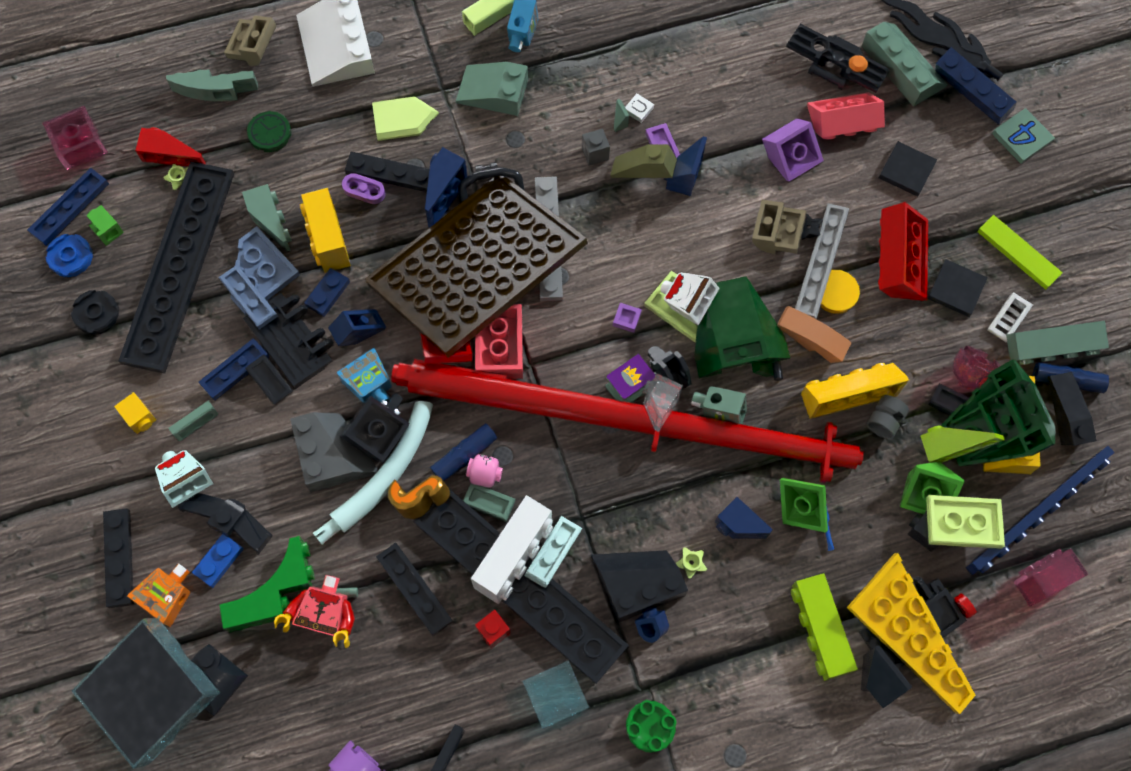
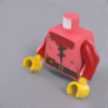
(321, 611)

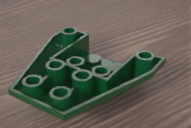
(737, 331)

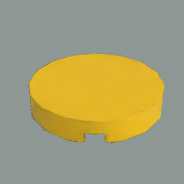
(840, 293)

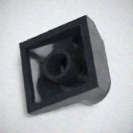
(221, 673)

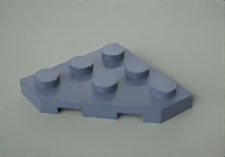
(263, 265)

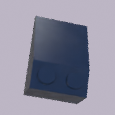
(444, 177)

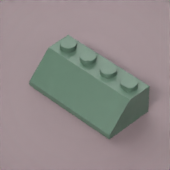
(907, 66)

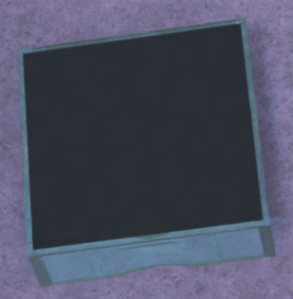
(145, 692)

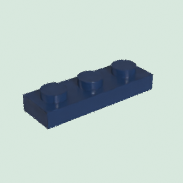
(231, 370)

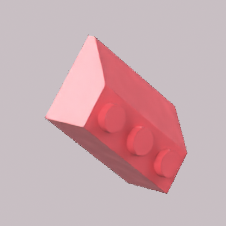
(847, 115)
(501, 345)

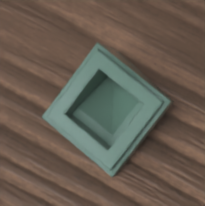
(621, 116)

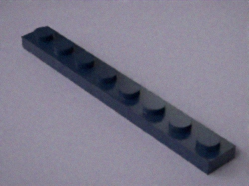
(1049, 504)

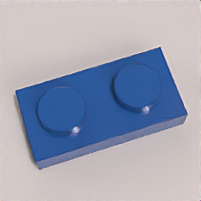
(217, 560)

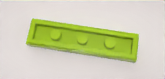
(1019, 252)

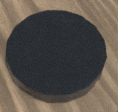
(95, 312)

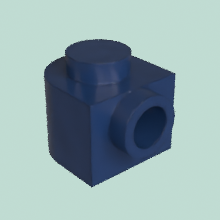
(652, 624)

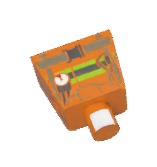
(162, 594)

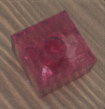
(75, 137)
(1049, 576)

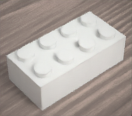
(512, 550)

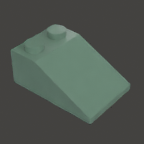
(494, 86)

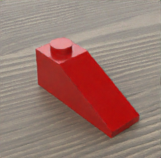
(162, 148)

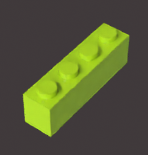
(824, 627)

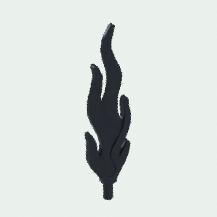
(942, 36)

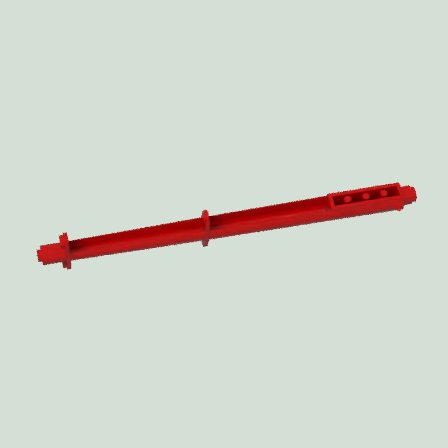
(498, 392)

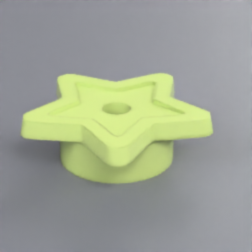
(172, 176)
(696, 557)

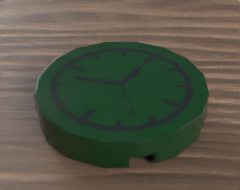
(269, 131)

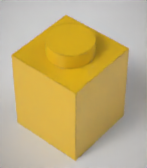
(135, 413)

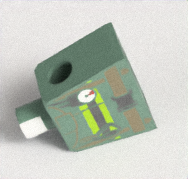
(722, 404)

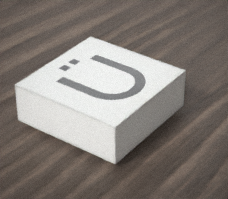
(639, 108)

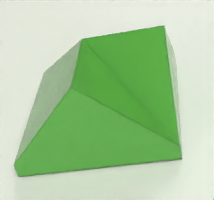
(929, 480)
(804, 504)

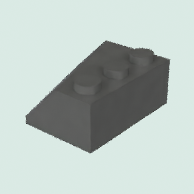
(326, 456)

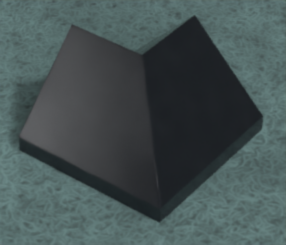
(882, 677)

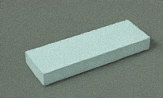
(553, 552)

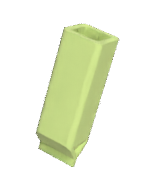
(485, 13)

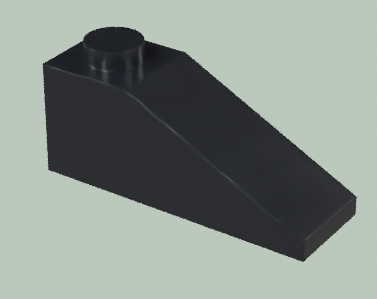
(1071, 411)

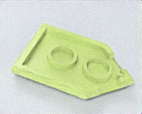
(401, 117)

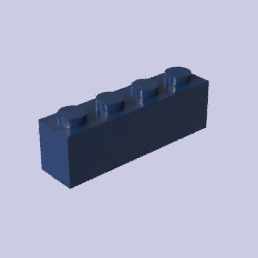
(975, 86)

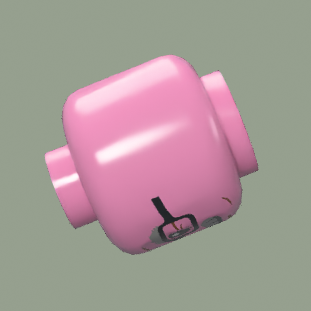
(484, 471)

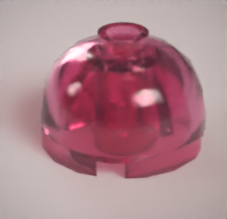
(972, 367)

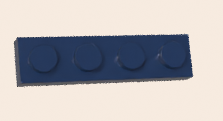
(68, 206)

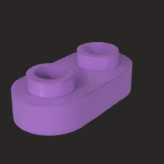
(365, 188)

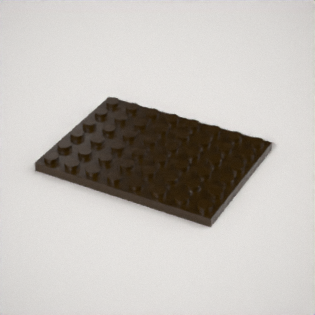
(475, 263)

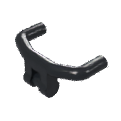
(485, 172)

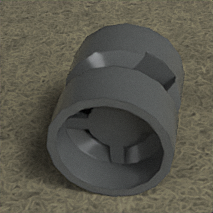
(888, 415)

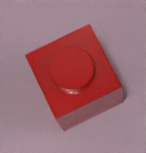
(493, 629)

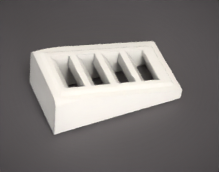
(1019, 302)

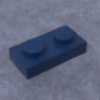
(327, 292)

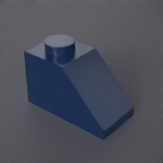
(356, 326)
(741, 522)

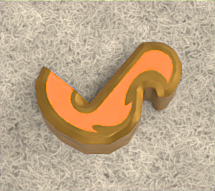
(419, 499)

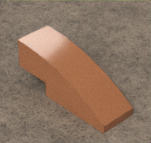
(814, 335)

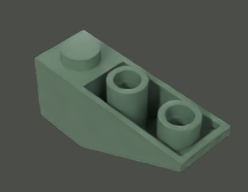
(263, 211)

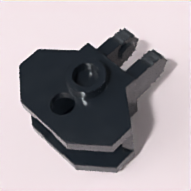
(670, 365)

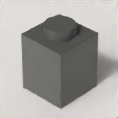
(595, 147)

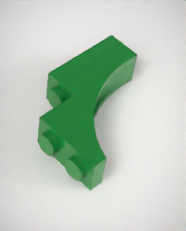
(269, 600)

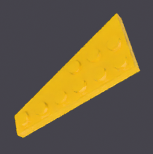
(906, 626)

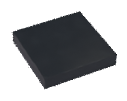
(907, 168)
(957, 288)

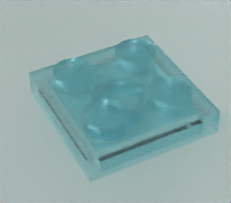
(555, 694)

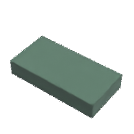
(193, 421)
(489, 502)

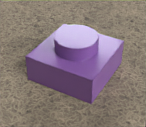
(627, 317)

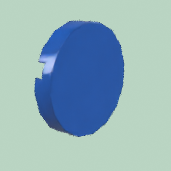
(69, 255)

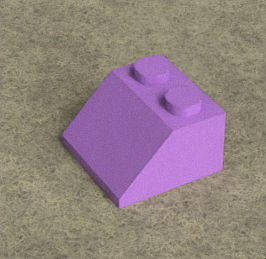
(793, 149)

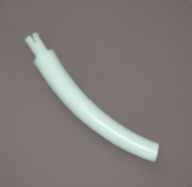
(377, 487)

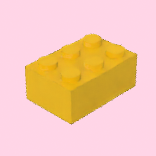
(324, 230)

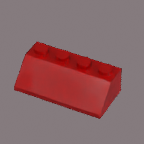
(903, 253)

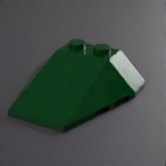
(1009, 407)

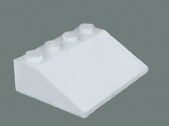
(334, 41)

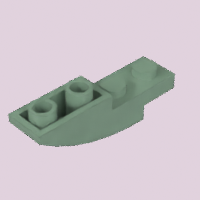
(206, 87)

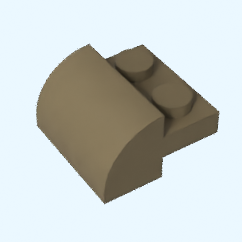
(250, 39)
(778, 227)

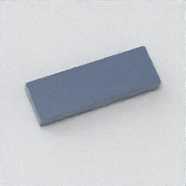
(248, 297)

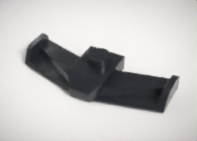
(228, 517)

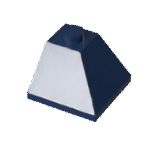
(687, 168)

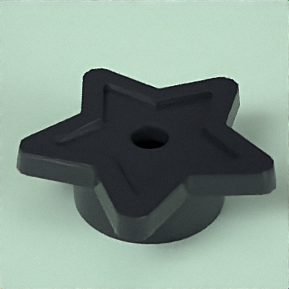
(813, 230)

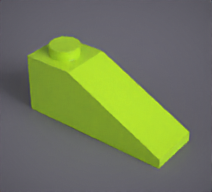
(949, 443)

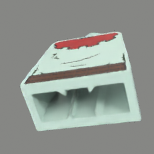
(181, 477)

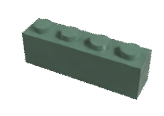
(1057, 341)

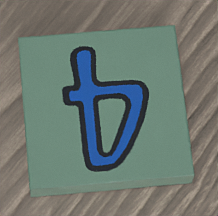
(1023, 135)

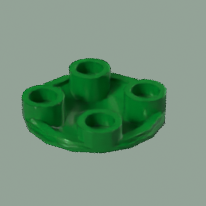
(650, 726)

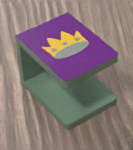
(629, 380)

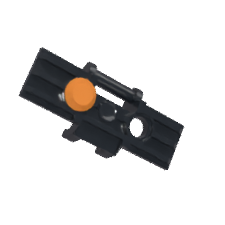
(841, 53)

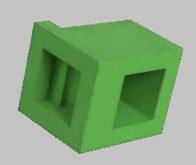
(104, 225)

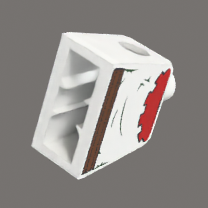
(690, 295)

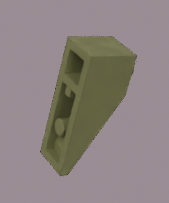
(645, 162)

